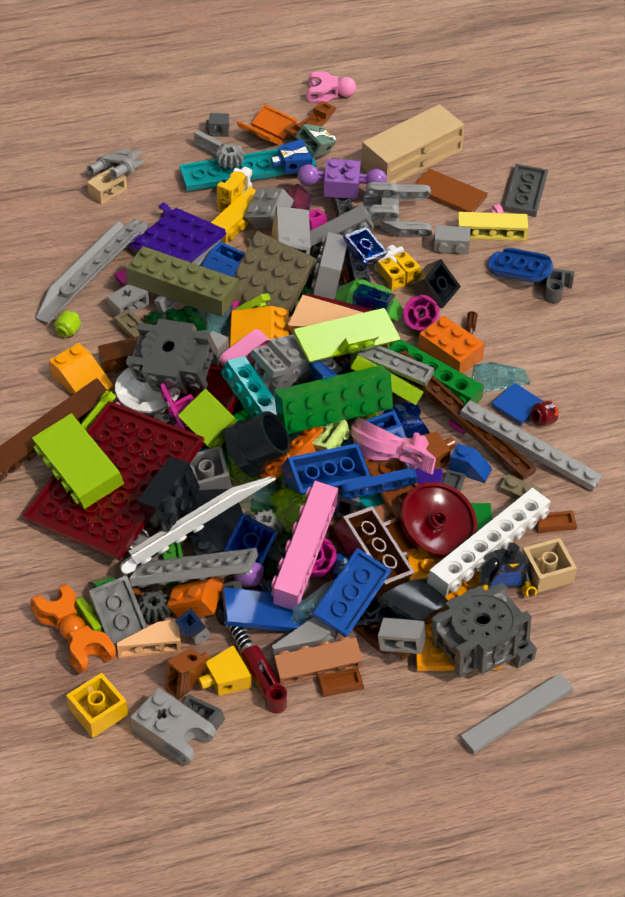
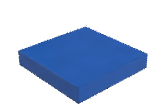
(516, 404)

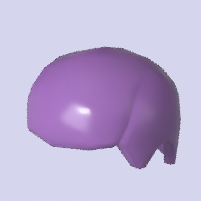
(252, 578)

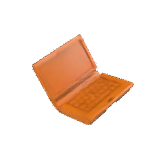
(269, 124)

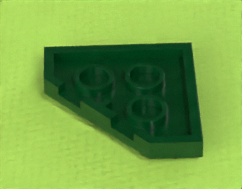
(187, 314)

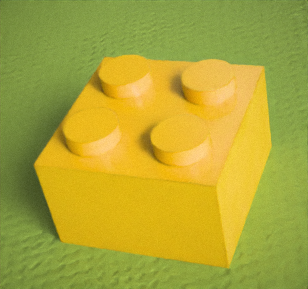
(97, 705)

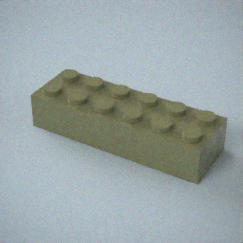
(182, 281)

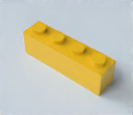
(233, 218)

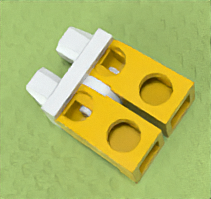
(233, 187)
(397, 268)

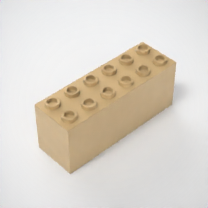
(414, 144)

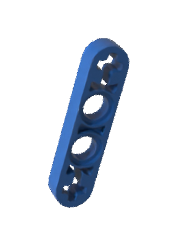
(379, 483)

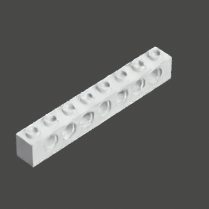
(495, 535)

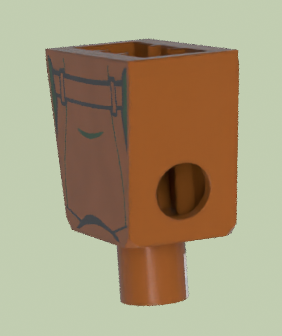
(184, 671)

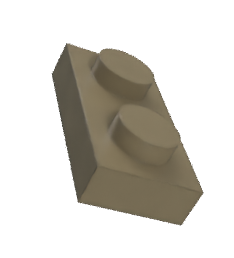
(128, 323)
(516, 487)

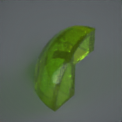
(288, 506)

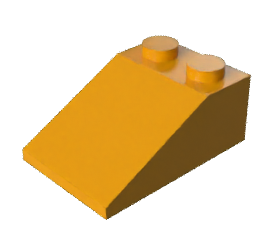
(76, 369)

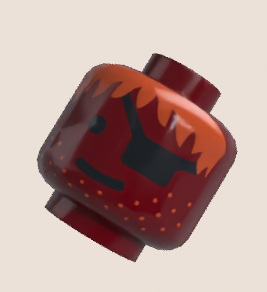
(544, 413)

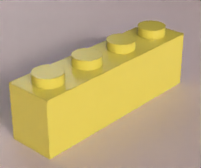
(495, 225)

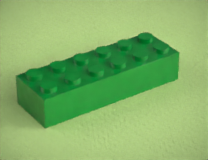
(334, 399)

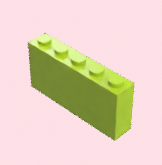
(77, 461)

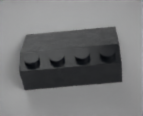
(216, 531)

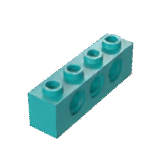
(248, 386)

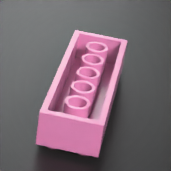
(304, 546)

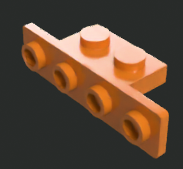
(299, 446)

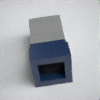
(193, 627)

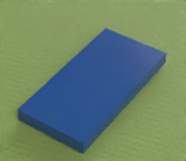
(351, 593)
(256, 611)

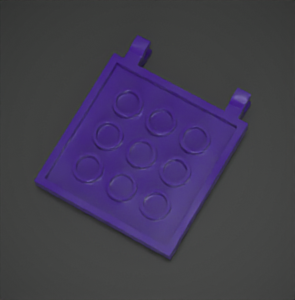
(179, 235)

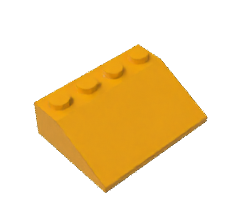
(268, 319)

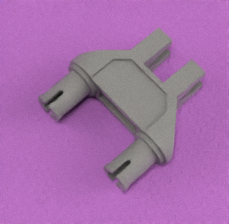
(121, 160)

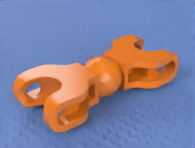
(82, 639)

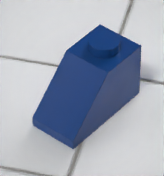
(470, 462)

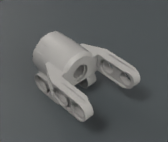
(384, 207)

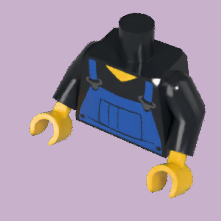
(507, 567)

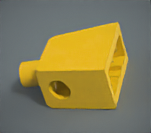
(226, 673)

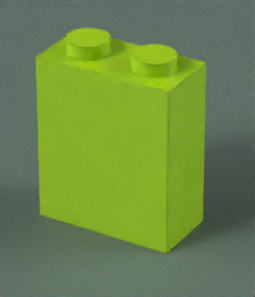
(207, 418)

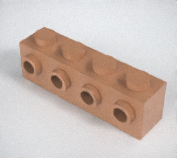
(318, 660)

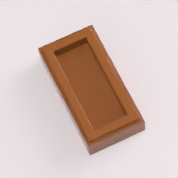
(557, 522)
(340, 682)

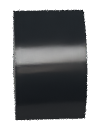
(346, 507)

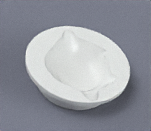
(139, 395)

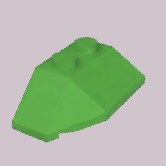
(345, 294)

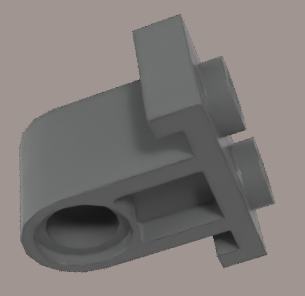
(555, 284)

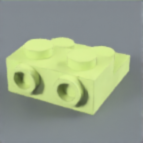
(331, 436)

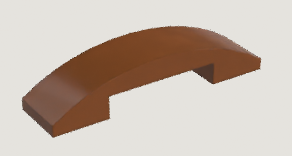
(319, 117)

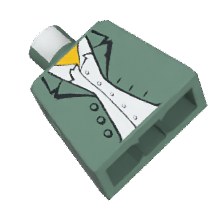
(316, 139)

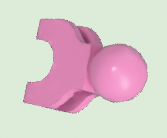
(328, 87)

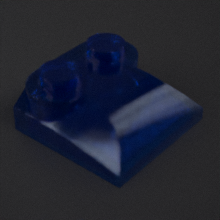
(365, 245)
(409, 418)

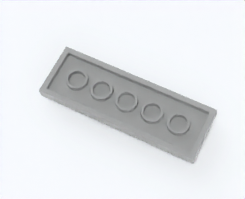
(194, 567)

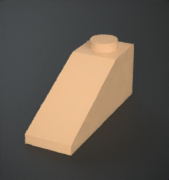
(154, 640)

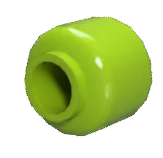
(67, 324)

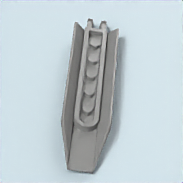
(88, 267)

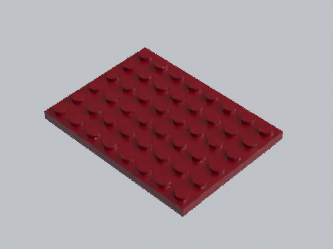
(138, 450)

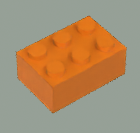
(451, 344)

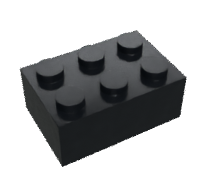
(168, 494)

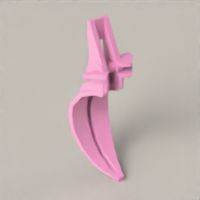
(382, 445)

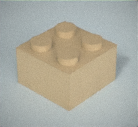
(550, 565)

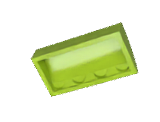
(399, 386)

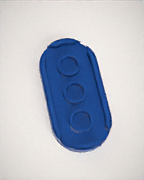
(520, 265)

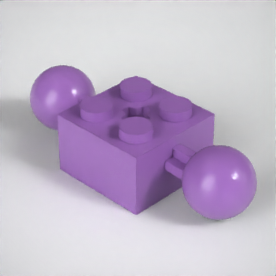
(340, 177)

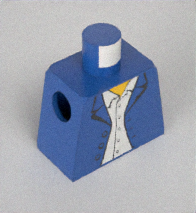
(292, 157)

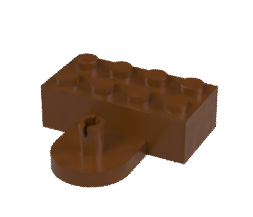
(379, 540)

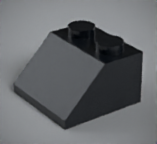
(436, 282)

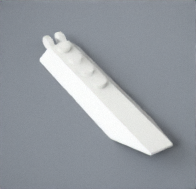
(191, 522)

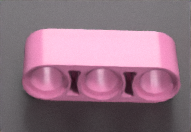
(244, 347)

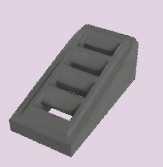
(214, 716)

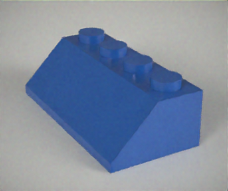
(326, 466)

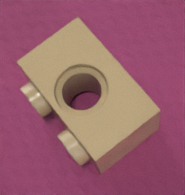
(105, 187)

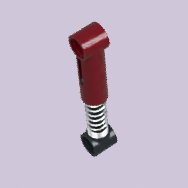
(257, 666)

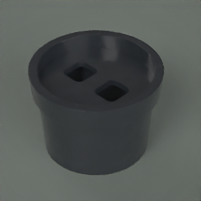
(257, 442)

